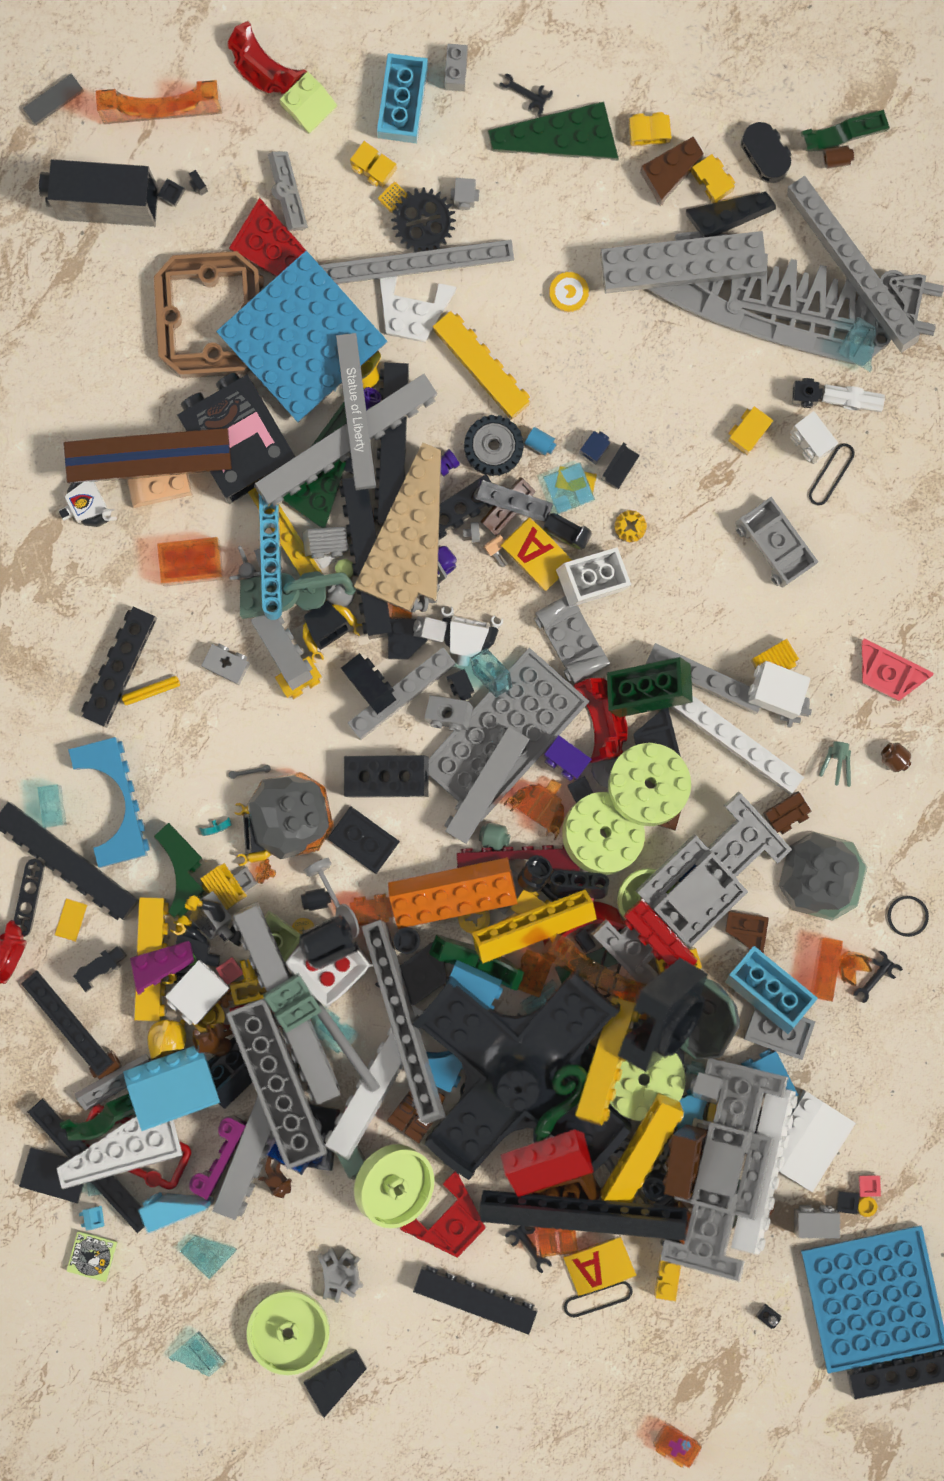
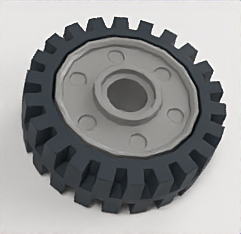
(493, 461)

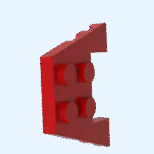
(456, 1227)

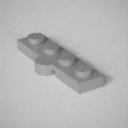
(287, 191)

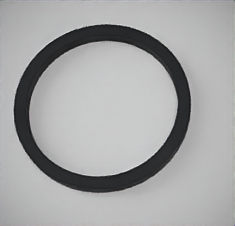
(926, 916)

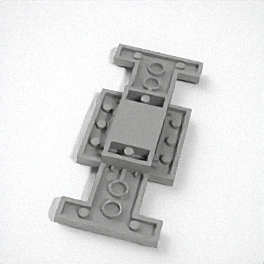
(703, 894)
(720, 1168)

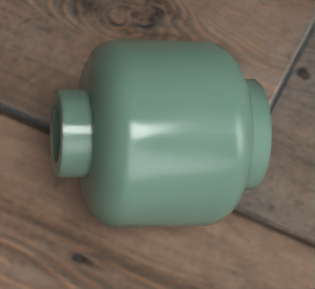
(494, 836)

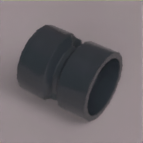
(534, 873)
(406, 940)
(653, 1186)

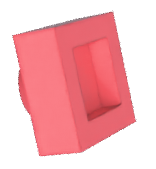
(229, 971)
(869, 1186)

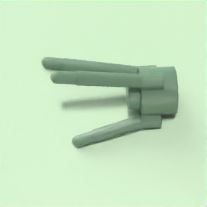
(839, 751)

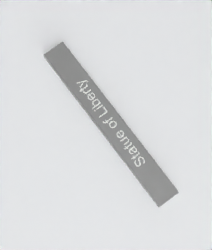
(356, 411)

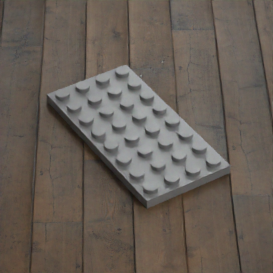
(535, 706)

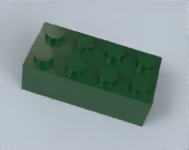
(649, 687)

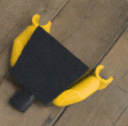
(327, 625)
(255, 852)

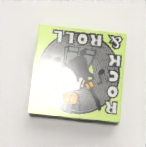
(92, 1256)

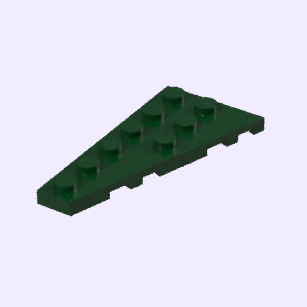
(564, 134)
(318, 497)

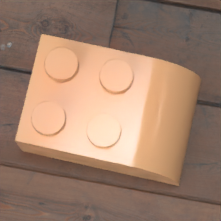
(158, 489)

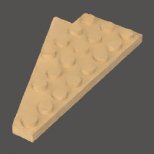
(408, 544)

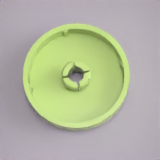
(662, 768)
(587, 846)
(635, 1099)
(411, 1182)
(282, 1353)

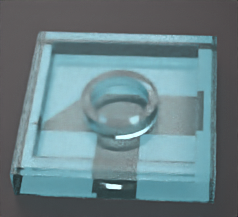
(569, 488)

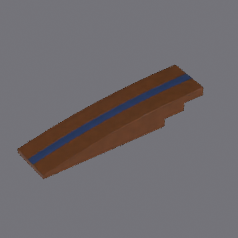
(147, 455)

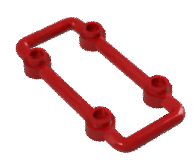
(153, 1177)

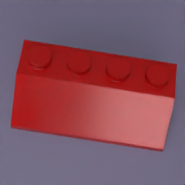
(547, 1162)

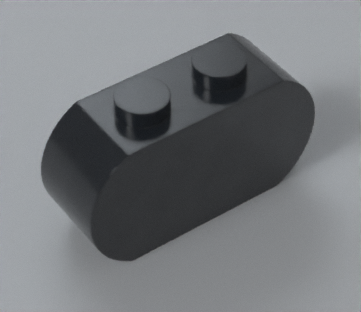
(766, 152)

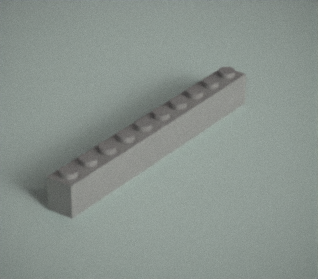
(853, 264)
(337, 445)
(401, 1019)

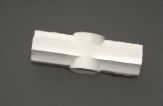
(853, 398)

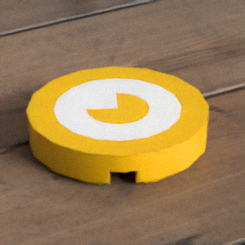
(569, 291)

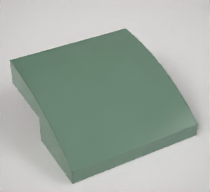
(292, 1002)

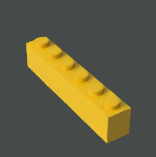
(481, 365)
(534, 926)
(151, 938)
(606, 1065)
(643, 1150)

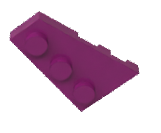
(157, 964)

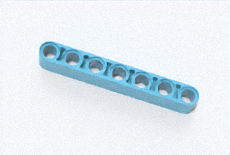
(270, 559)

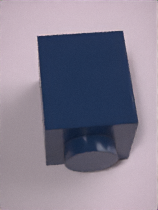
(595, 446)

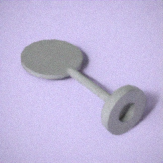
(343, 909)

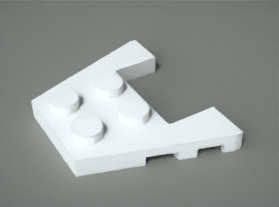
(412, 317)

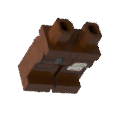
(404, 1113)

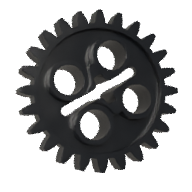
(418, 202)

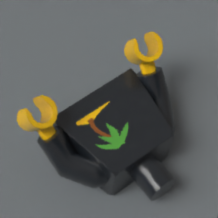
(199, 948)

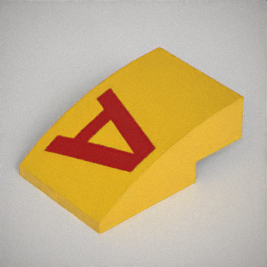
(536, 553)
(599, 1265)

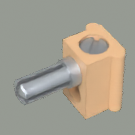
(493, 548)

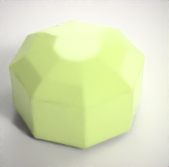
(344, 566)

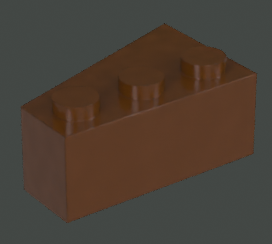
(670, 168)
(684, 1161)

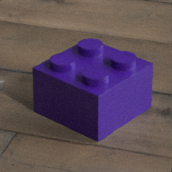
(566, 758)

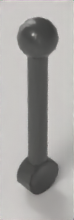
(266, 768)

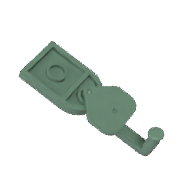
(306, 592)

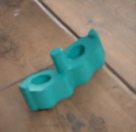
(217, 828)

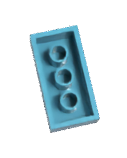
(402, 98)
(771, 990)

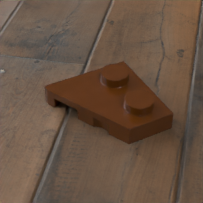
(747, 929)

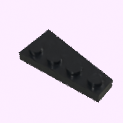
(725, 215)

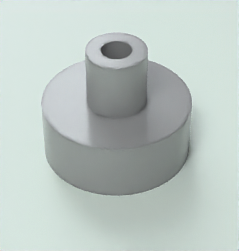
(473, 532)

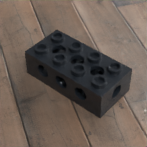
(376, 787)

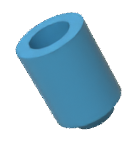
(540, 441)

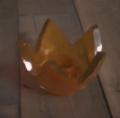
(850, 963)

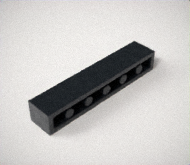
(475, 1300)

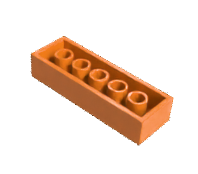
(452, 893)

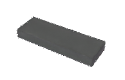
(53, 99)

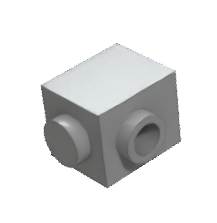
(465, 193)

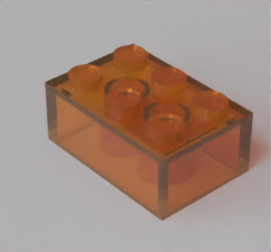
(190, 561)

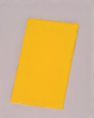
(71, 920)

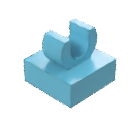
(92, 1218)

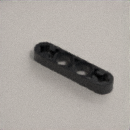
(30, 898)

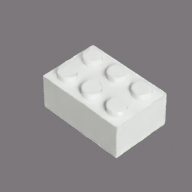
(593, 577)

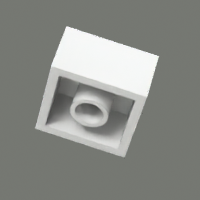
(813, 438)

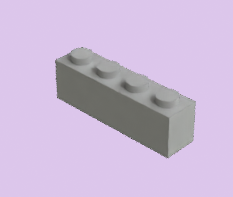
(283, 651)

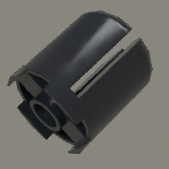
(327, 942)

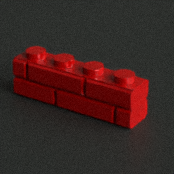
(657, 934)

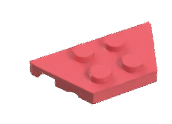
(890, 672)

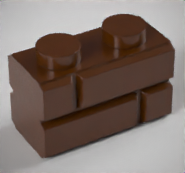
(787, 812)

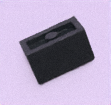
(620, 466)

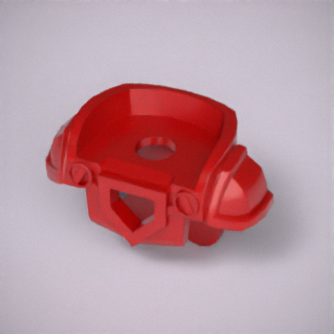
(11, 950)

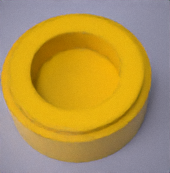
(867, 1206)

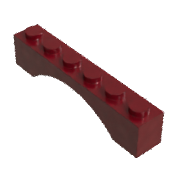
(558, 858)

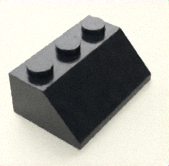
(229, 1075)

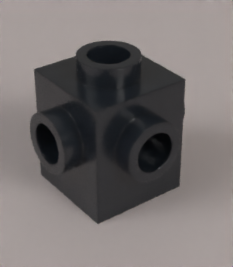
(800, 396)

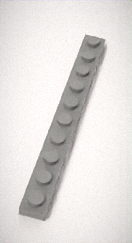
(420, 262)

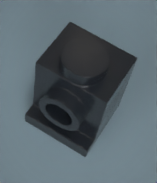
(461, 685)

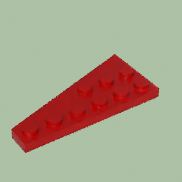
(266, 241)

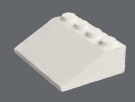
(813, 1140)

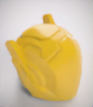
(166, 1038)

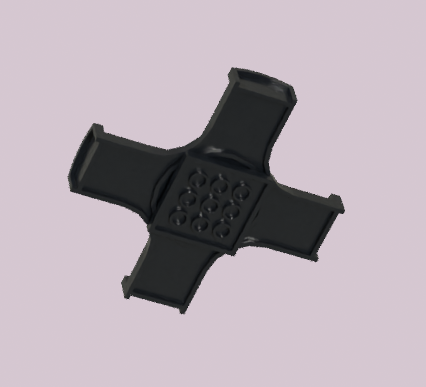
(512, 1069)

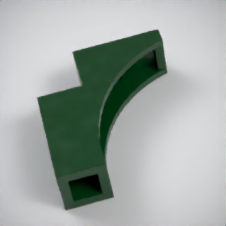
(184, 860)
(451, 950)

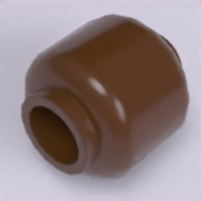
(896, 757)

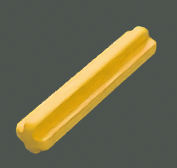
(150, 690)

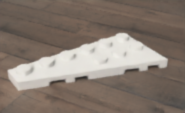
(121, 1152)

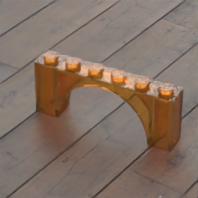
(120, 108)
(567, 956)

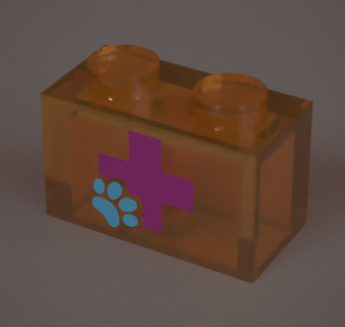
(677, 1445)

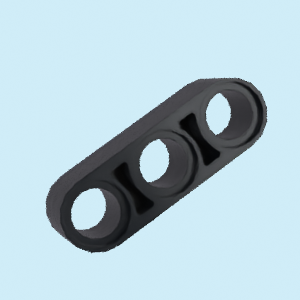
(569, 881)

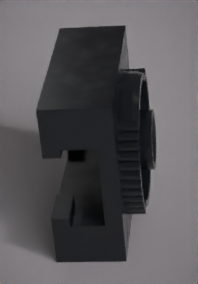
(674, 1009)

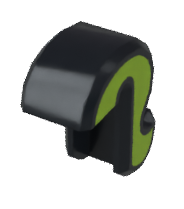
(567, 531)

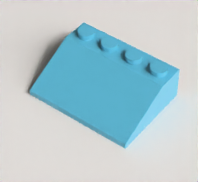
(170, 1087)
(169, 1208)

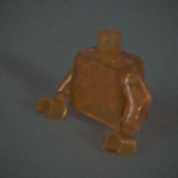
(540, 805)

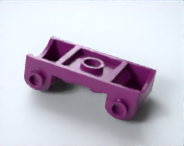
(231, 1129)

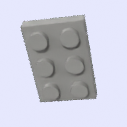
(768, 1034)

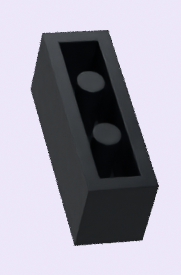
(369, 683)

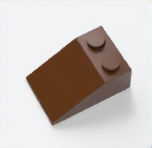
(582, 1187)

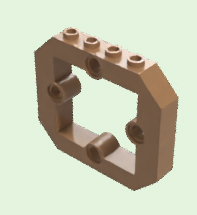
(193, 267)

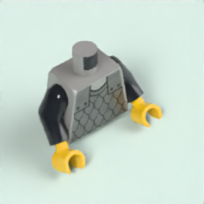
(208, 916)

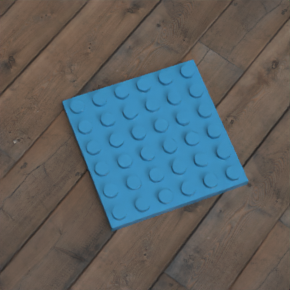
(291, 335)
(874, 1299)

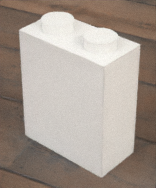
(778, 689)
(197, 993)

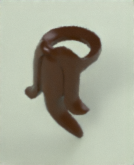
(277, 1181)

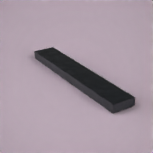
(67, 1023)

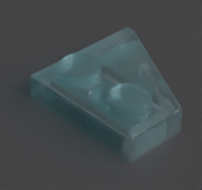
(859, 344)
(199, 1355)

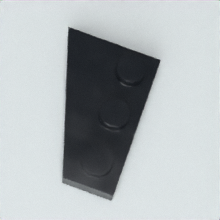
(334, 1381)

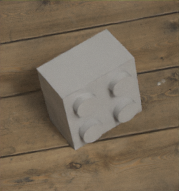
(816, 1222)

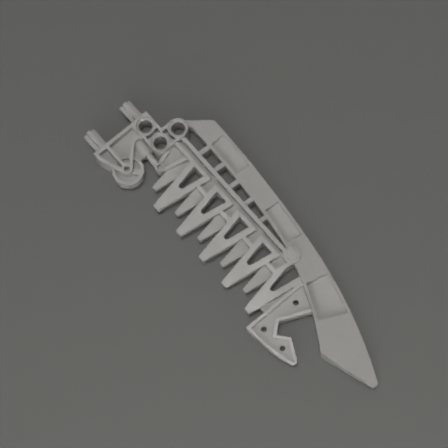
(741, 311)

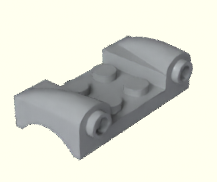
(777, 542)
(571, 639)

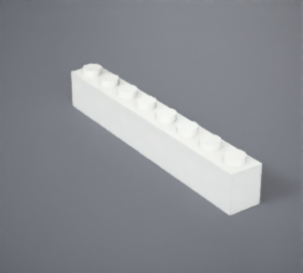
(740, 744)
(365, 1103)
(773, 1123)

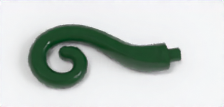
(549, 1118)

